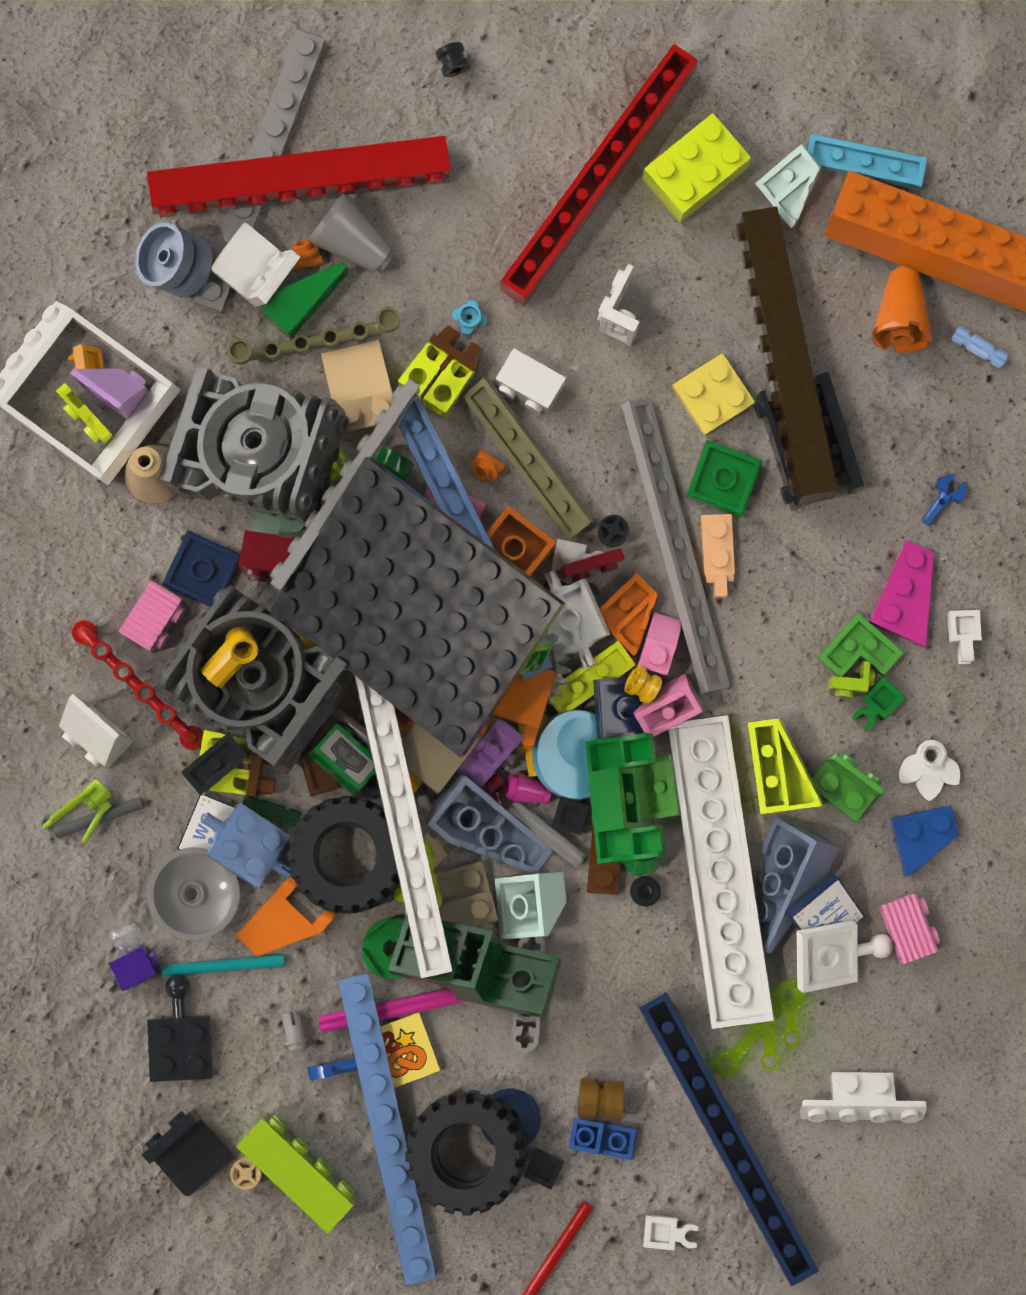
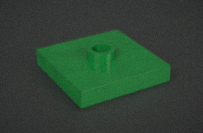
(723, 478)

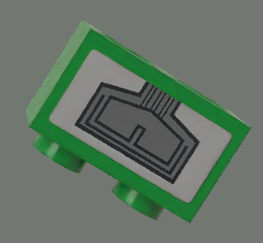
(344, 758)

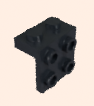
(187, 1152)

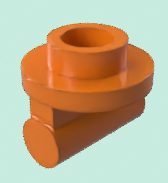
(308, 254)
(486, 466)

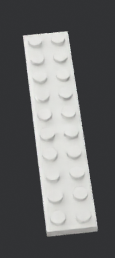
(720, 873)

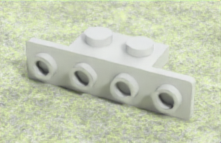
(863, 1098)

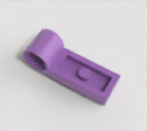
(490, 752)

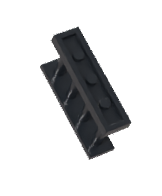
(839, 447)

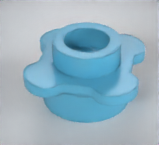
(471, 308)

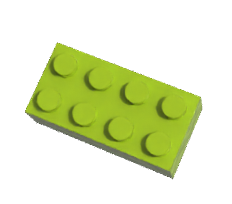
(297, 1172)

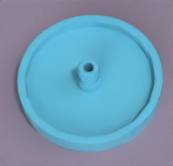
(561, 753)

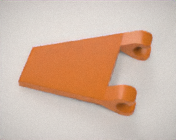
(525, 705)
(280, 923)

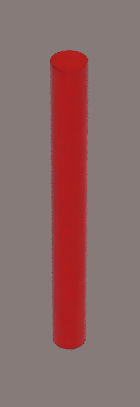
(559, 1249)

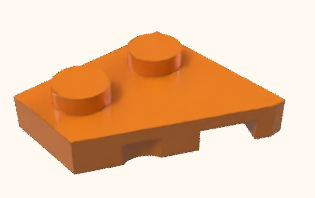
(629, 613)

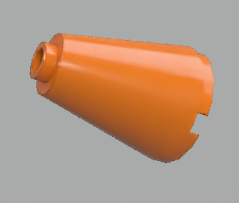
(903, 314)

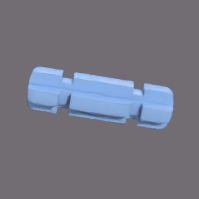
(979, 347)

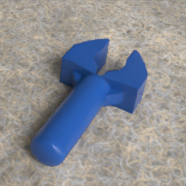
(943, 498)
(330, 1069)

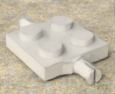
(579, 620)

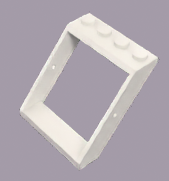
(136, 426)

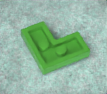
(860, 640)

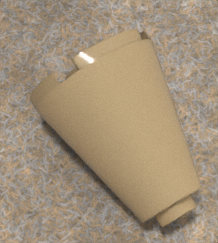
(144, 472)

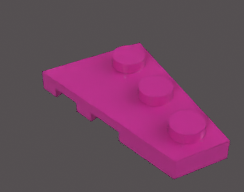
(906, 596)

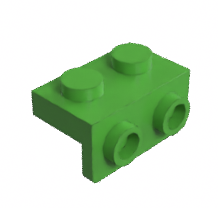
(658, 789)

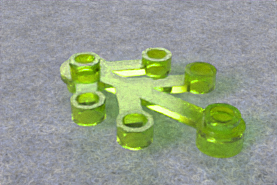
(768, 1030)

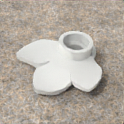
(929, 774)

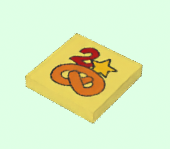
(409, 1049)

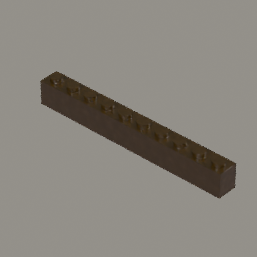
(787, 356)

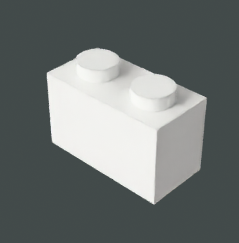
(530, 382)

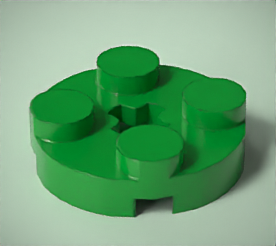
(375, 946)

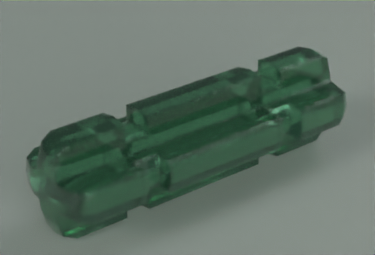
(272, 811)

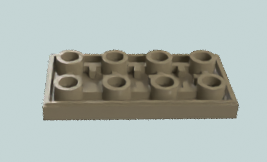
(431, 759)

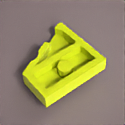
(78, 409)

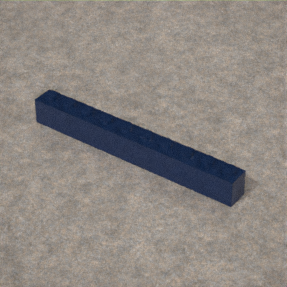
(728, 1139)

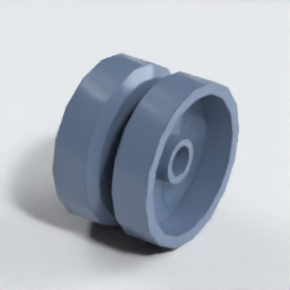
(173, 259)

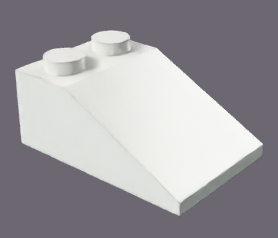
(93, 731)

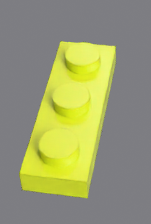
(609, 664)

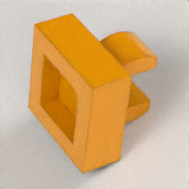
(87, 357)

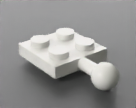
(830, 955)

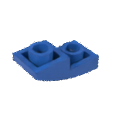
(603, 1138)

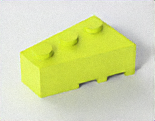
(779, 770)

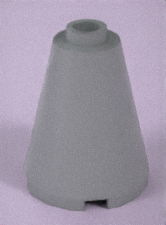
(351, 236)

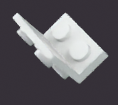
(253, 265)
(622, 323)

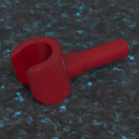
(494, 785)

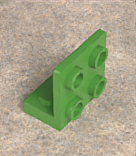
(846, 786)

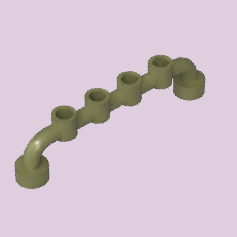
(386, 321)

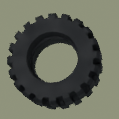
(305, 856)
(449, 1190)

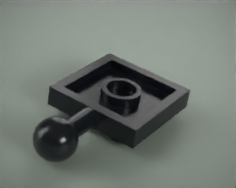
(179, 1044)

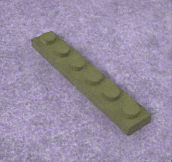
(528, 458)

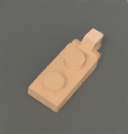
(718, 552)

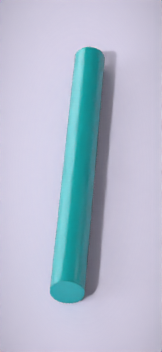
(223, 965)

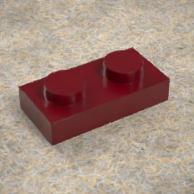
(580, 569)

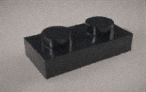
(214, 764)

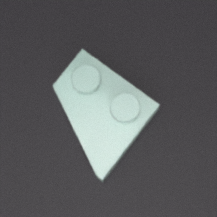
(791, 183)

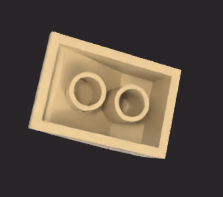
(359, 385)

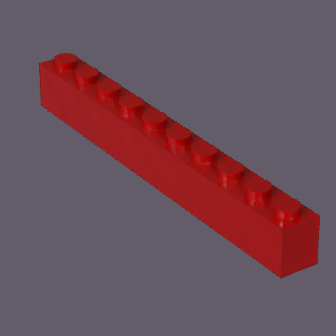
(298, 175)
(598, 175)

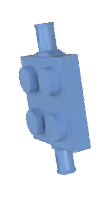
(247, 845)

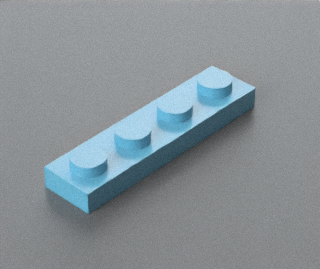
(868, 161)

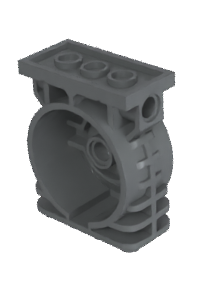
(224, 423)
(301, 711)

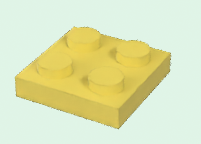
(713, 394)

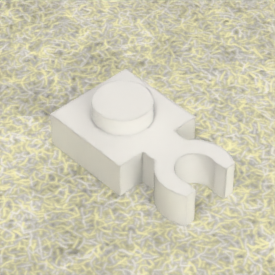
(569, 552)
(662, 1232)

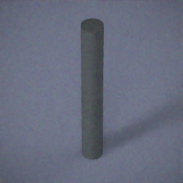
(84, 822)

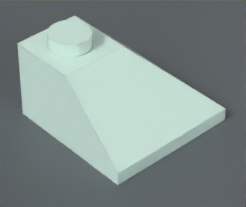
(529, 904)

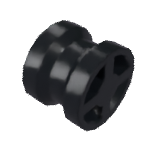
(452, 59)
(616, 526)

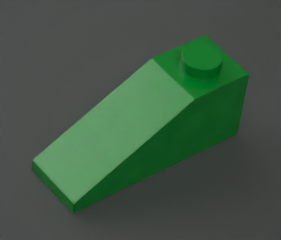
(298, 301)

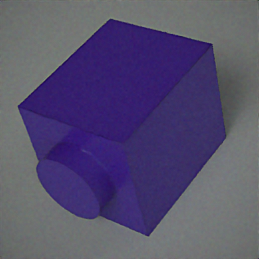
(135, 967)

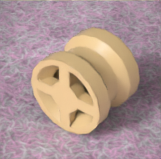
(242, 1176)

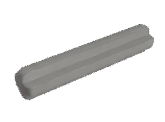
(548, 834)

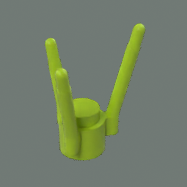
(92, 796)

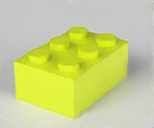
(696, 168)

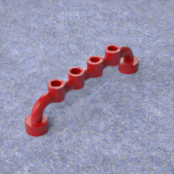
(86, 634)

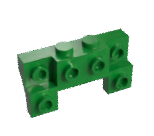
(616, 799)

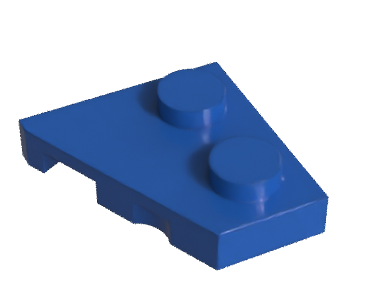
(922, 836)

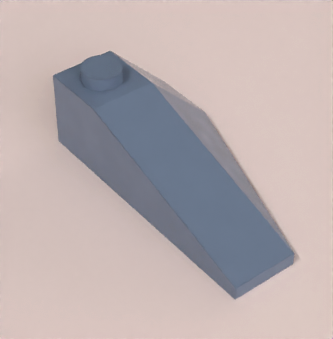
(478, 823)
(792, 868)

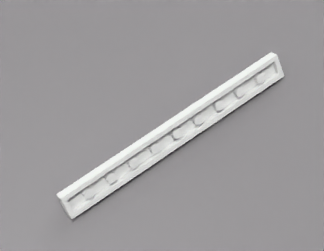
(405, 832)

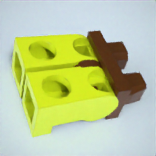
(451, 366)
(246, 777)

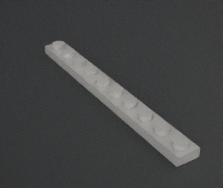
(269, 142)
(675, 546)

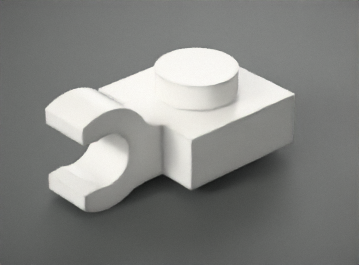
(965, 629)

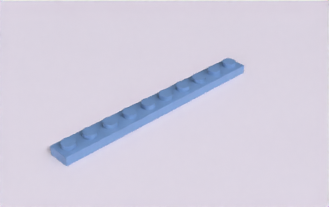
(444, 480)
(387, 1128)

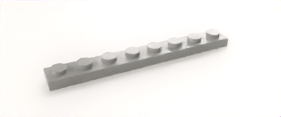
(368, 447)

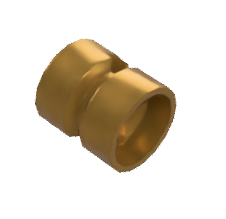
(601, 1099)

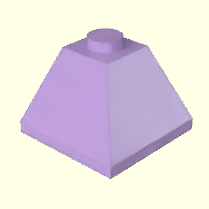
(113, 387)

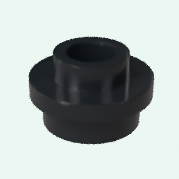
(652, 898)

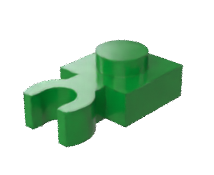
(881, 700)

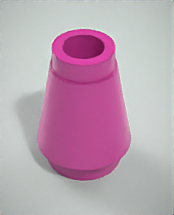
(526, 790)

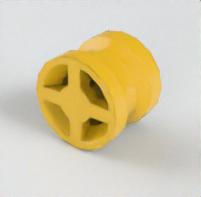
(643, 684)

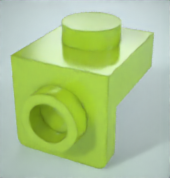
(846, 687)

